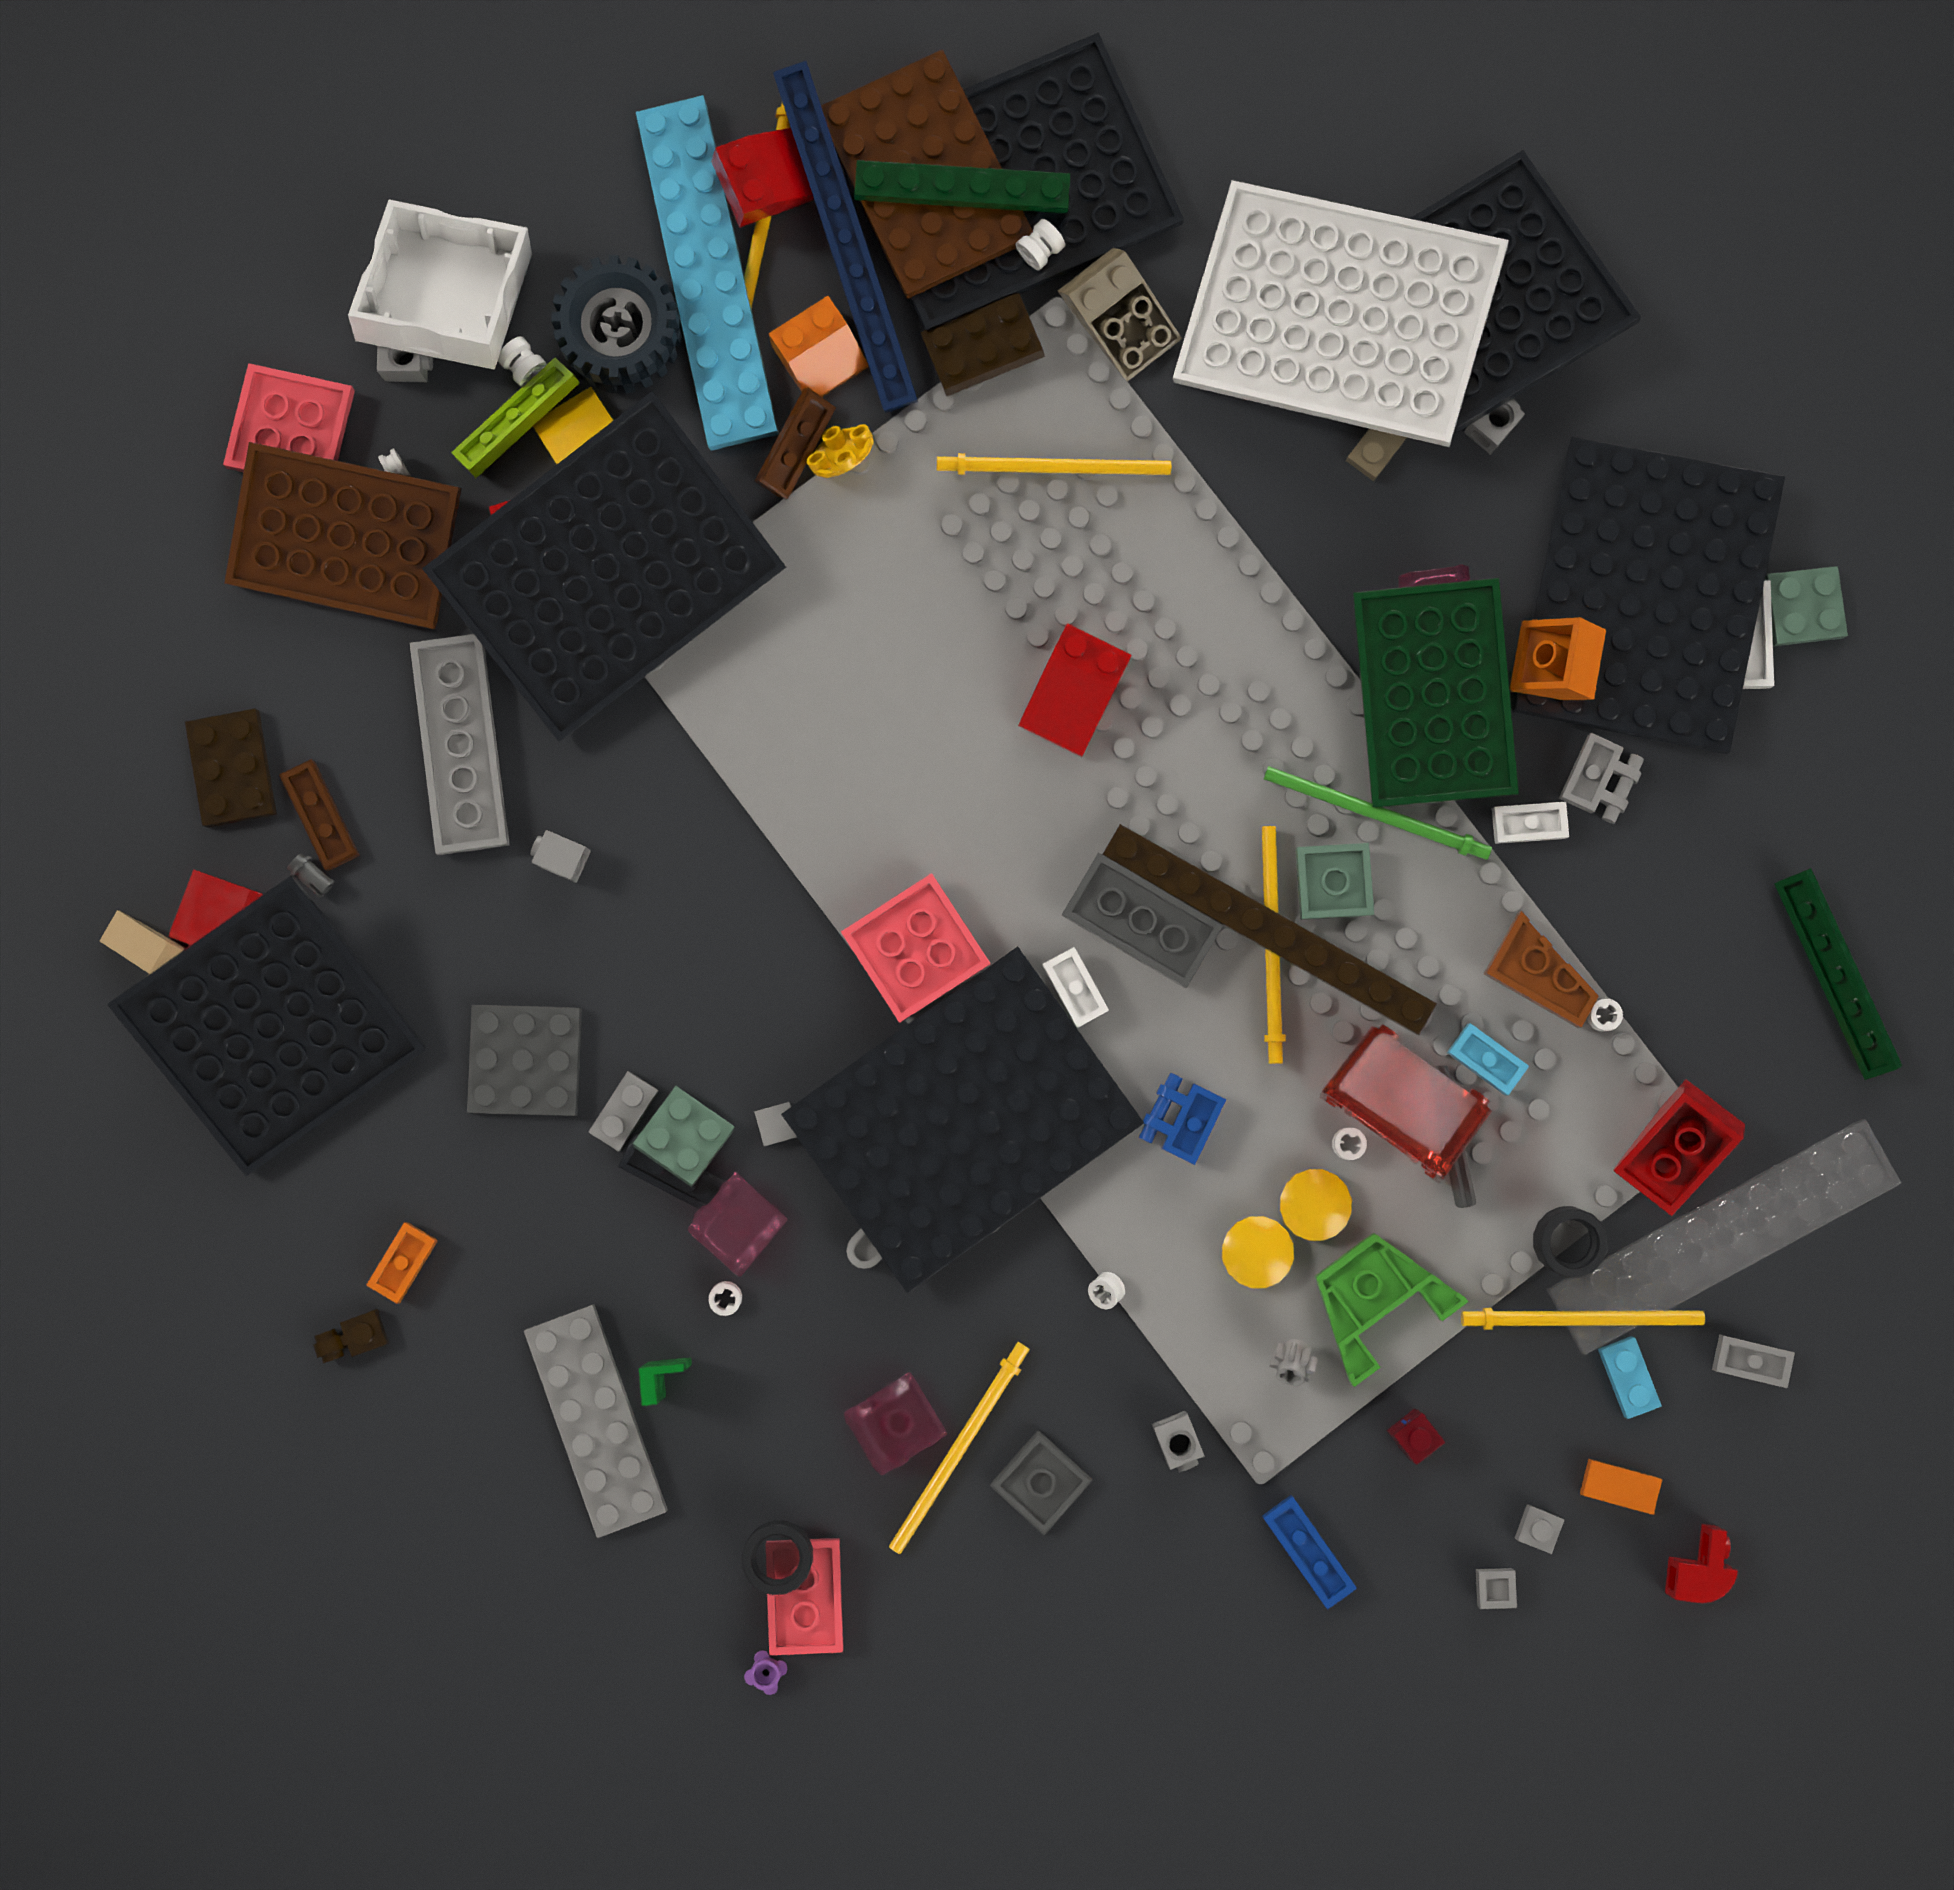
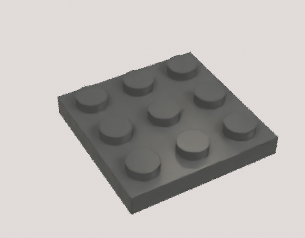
(524, 1060)

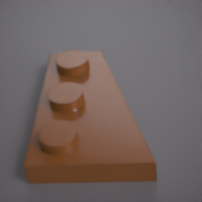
(1538, 973)

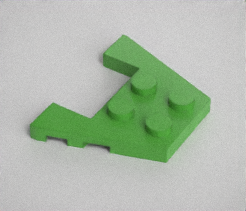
(1368, 1286)

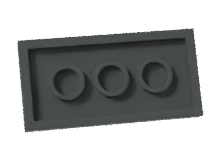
(1142, 920)

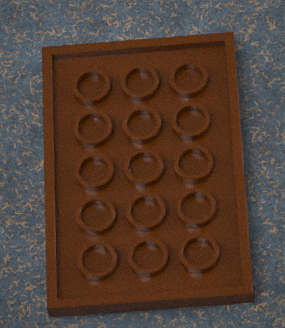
(922, 119)
(340, 534)

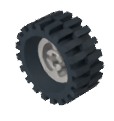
(615, 293)

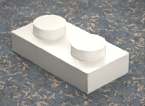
(1530, 822)
(1075, 987)

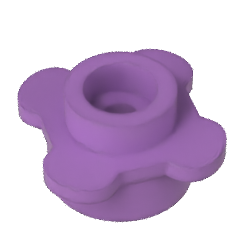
(755, 1674)

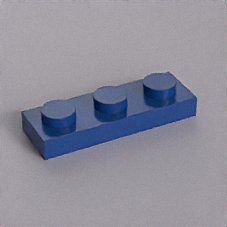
(1309, 1552)

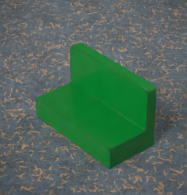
(652, 1378)

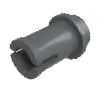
(310, 875)

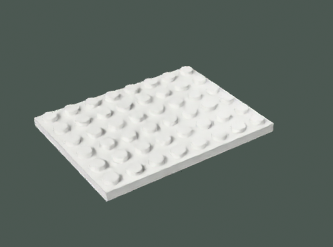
(1341, 312)

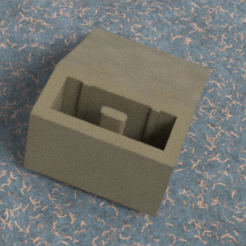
(1120, 313)

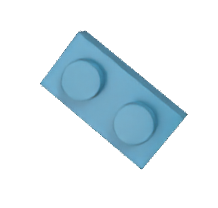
(1487, 1059)
(1629, 1377)

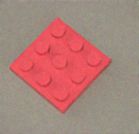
(288, 414)
(915, 948)

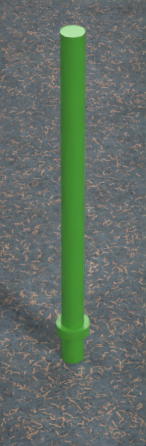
(1464, 844)

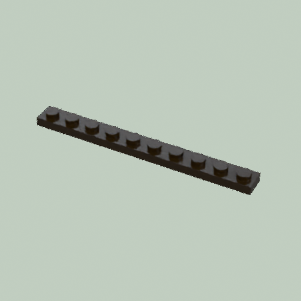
(1270, 930)

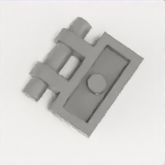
(1592, 773)

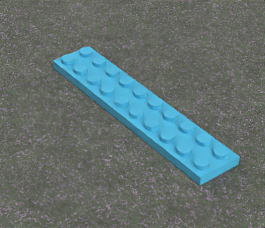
(706, 274)

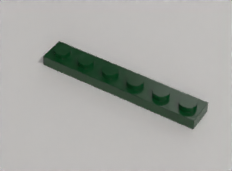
(962, 186)
(1838, 974)

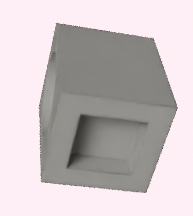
(391, 371)
(1490, 436)
(559, 855)
(1174, 1425)

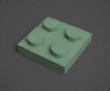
(1807, 606)
(1334, 881)
(683, 1136)

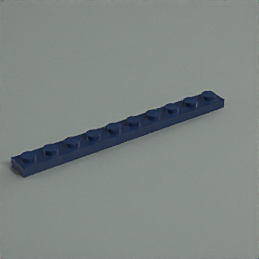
(845, 236)

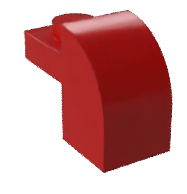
(1704, 1578)

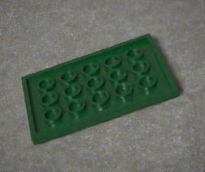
(1435, 693)

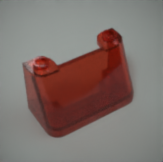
(1407, 1102)

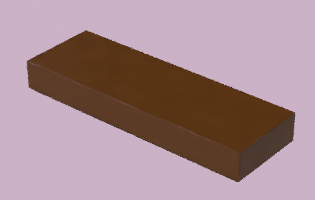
(795, 444)
(319, 815)

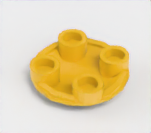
(840, 450)
(1315, 1204)
(1257, 1252)

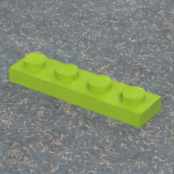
(515, 417)

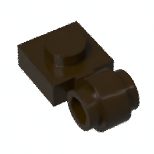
(360, 1334)

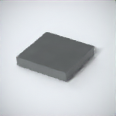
(1041, 1482)

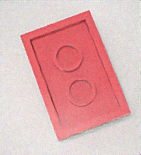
(811, 1615)

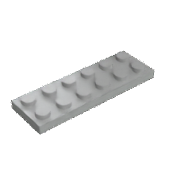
(459, 744)
(595, 1421)

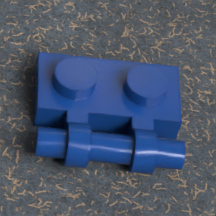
(1192, 1124)

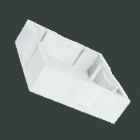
(441, 284)

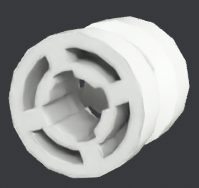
(1040, 244)
(520, 360)

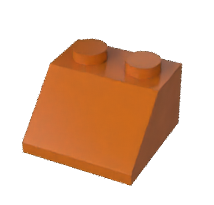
(818, 348)
(1558, 658)

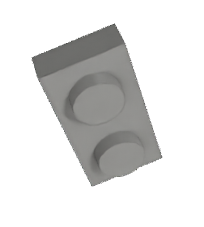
(623, 1111)
(1753, 1361)

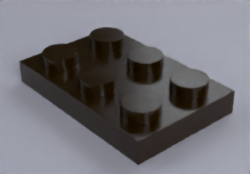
(983, 344)
(230, 768)

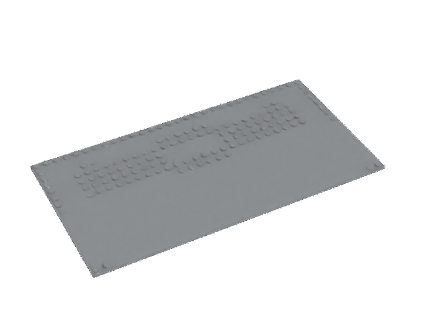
(879, 741)

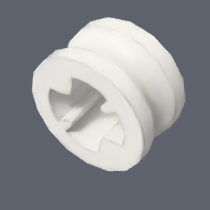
(393, 463)
(1605, 1026)
(1347, 1154)
(1102, 1297)
(731, 1307)

